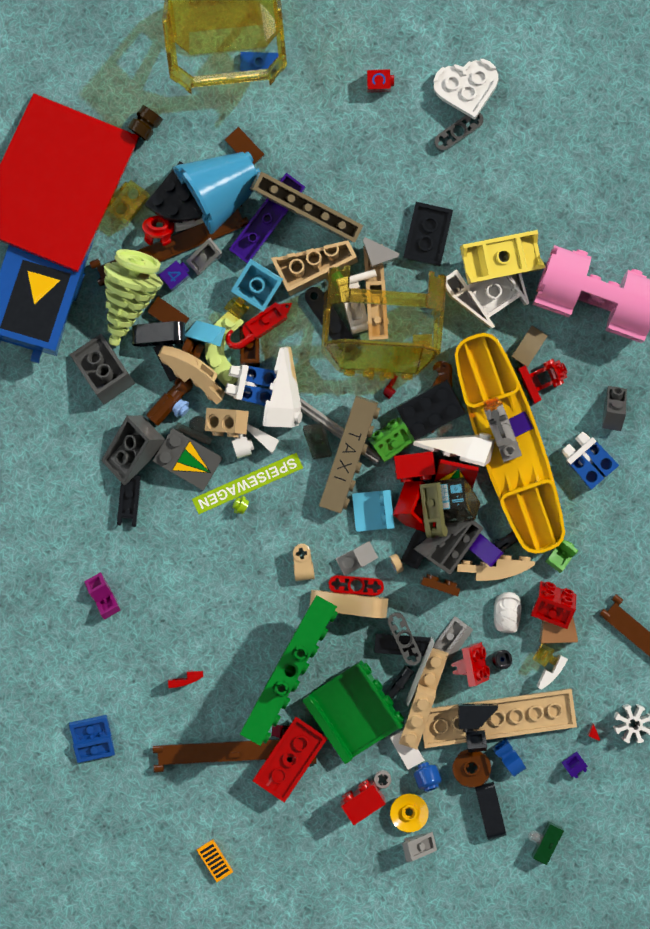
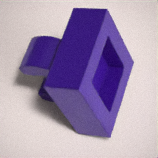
(574, 764)

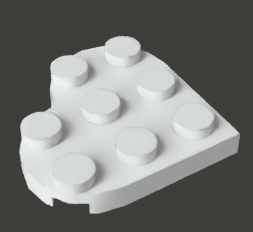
(467, 86)

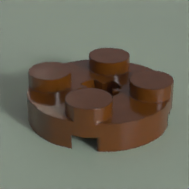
(481, 774)

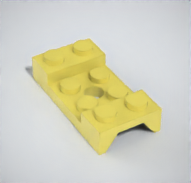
(483, 262)

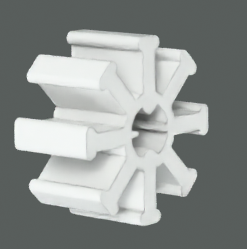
(629, 729)

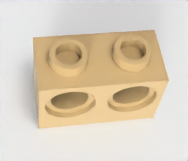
(226, 421)

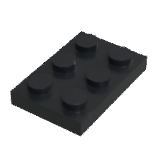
(428, 234)
(430, 409)

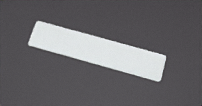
(419, 672)

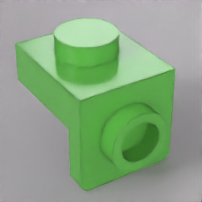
(561, 555)

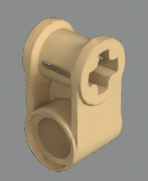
(303, 566)

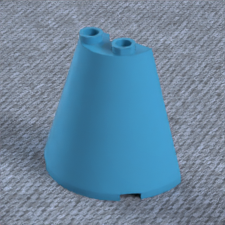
(218, 185)

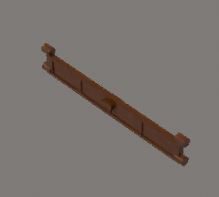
(182, 241)
(627, 625)
(213, 752)

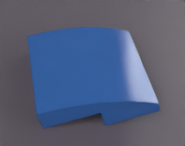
(92, 738)

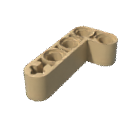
(354, 604)

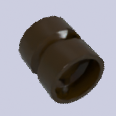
(145, 123)

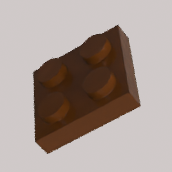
(448, 586)

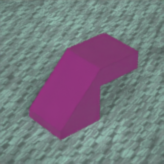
(102, 595)

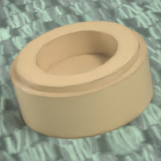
(396, 563)

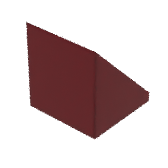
(279, 730)

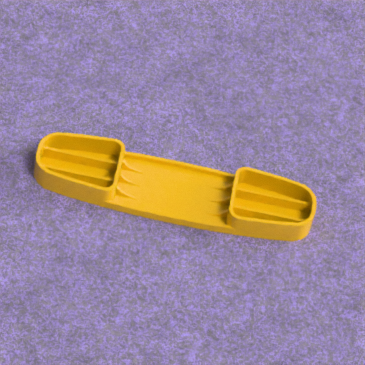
(525, 482)

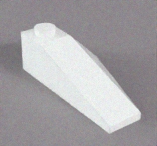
(285, 403)
(470, 448)

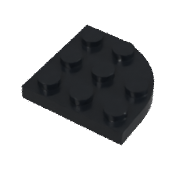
(174, 201)

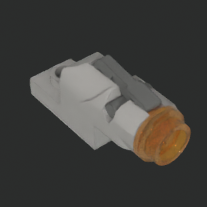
(501, 429)

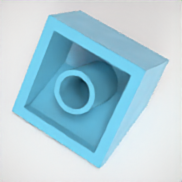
(257, 285)

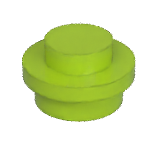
(240, 505)

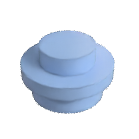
(180, 408)

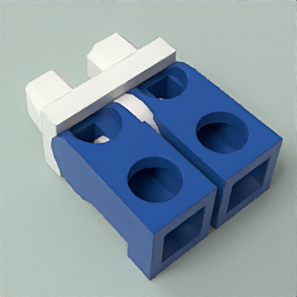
(248, 382)
(585, 456)

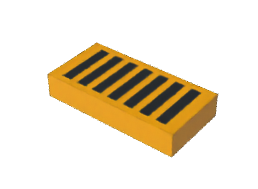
(214, 860)

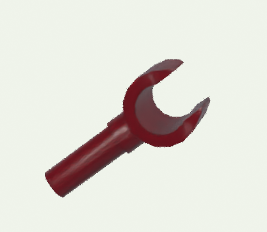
(389, 391)

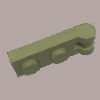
(433, 510)

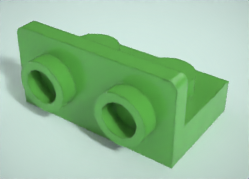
(391, 439)

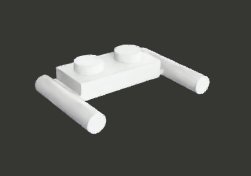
(356, 312)

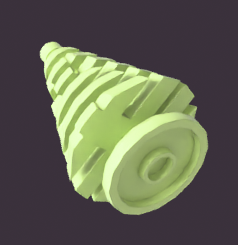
(129, 288)

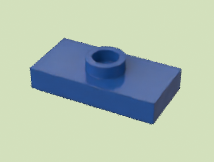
(256, 60)

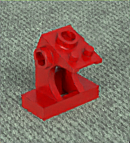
(556, 371)

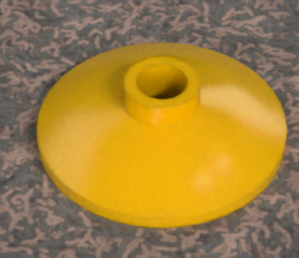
(411, 822)

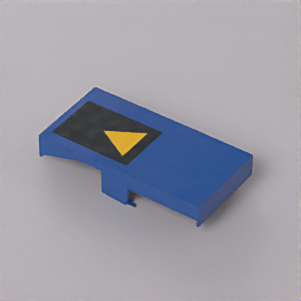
(36, 300)

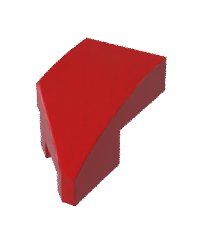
(192, 676)

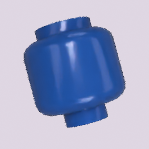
(427, 777)

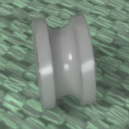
(388, 779)

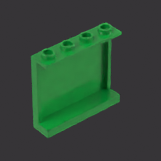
(353, 711)

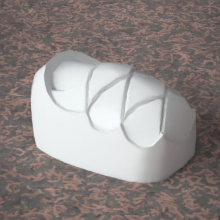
(507, 612)

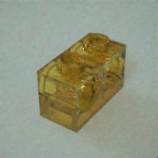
(133, 205)

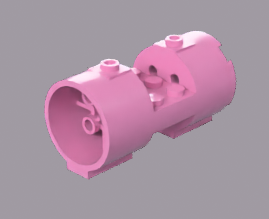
(567, 281)

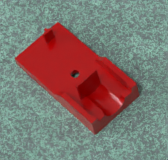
(278, 774)

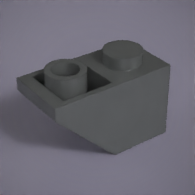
(614, 408)

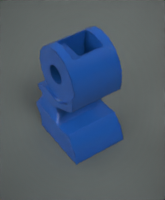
(509, 757)

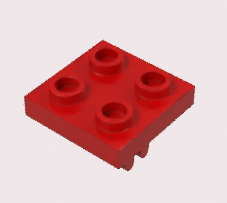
(473, 664)

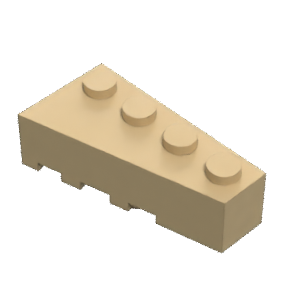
(311, 266)

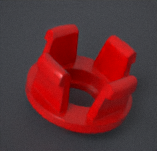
(151, 231)

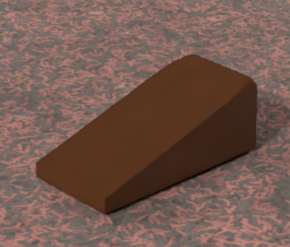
(251, 353)

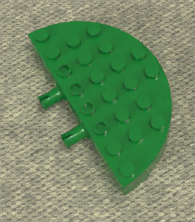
(290, 666)

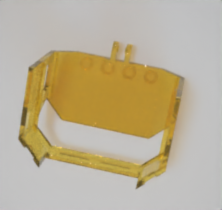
(220, 27)
(381, 357)

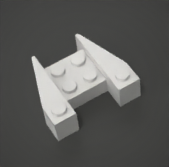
(486, 297)

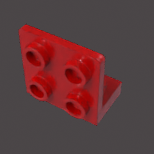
(554, 604)

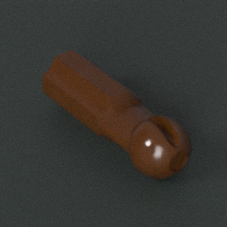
(168, 400)

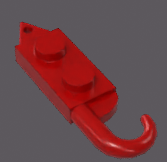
(260, 324)

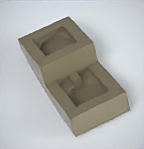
(529, 346)

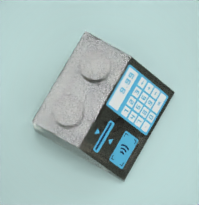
(458, 500)

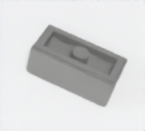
(453, 637)

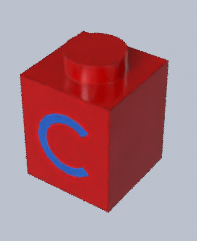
(379, 81)

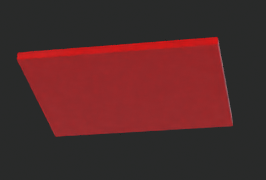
(60, 180)

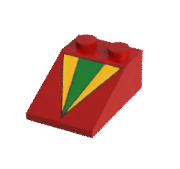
(451, 470)

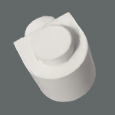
(242, 446)

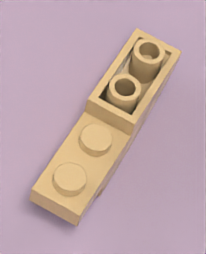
(188, 366)
(503, 568)

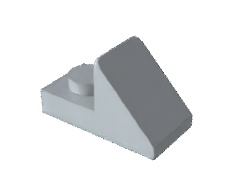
(204, 256)
(356, 558)
(419, 846)

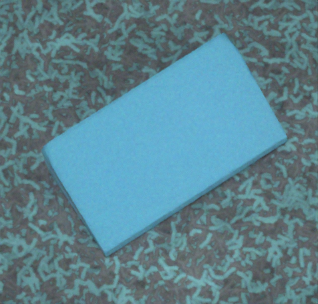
(206, 333)

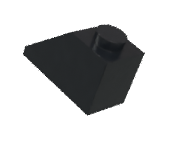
(474, 715)

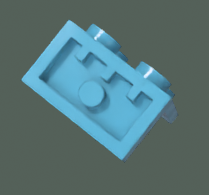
(373, 510)

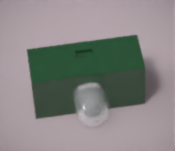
(545, 842)

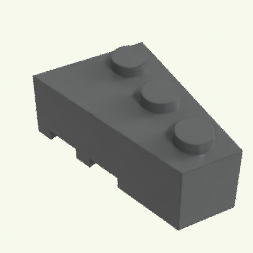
(449, 550)

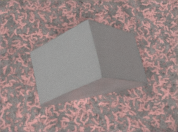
(378, 254)

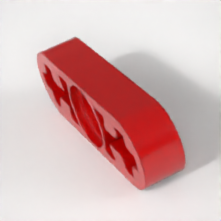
(370, 582)

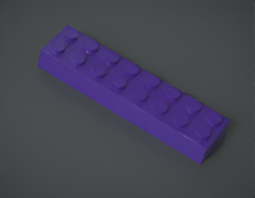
(262, 225)

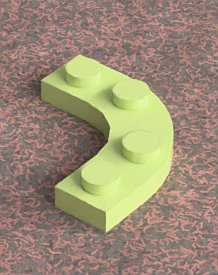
(216, 355)

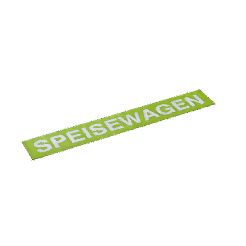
(247, 483)

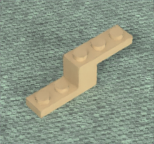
(376, 312)
(423, 699)

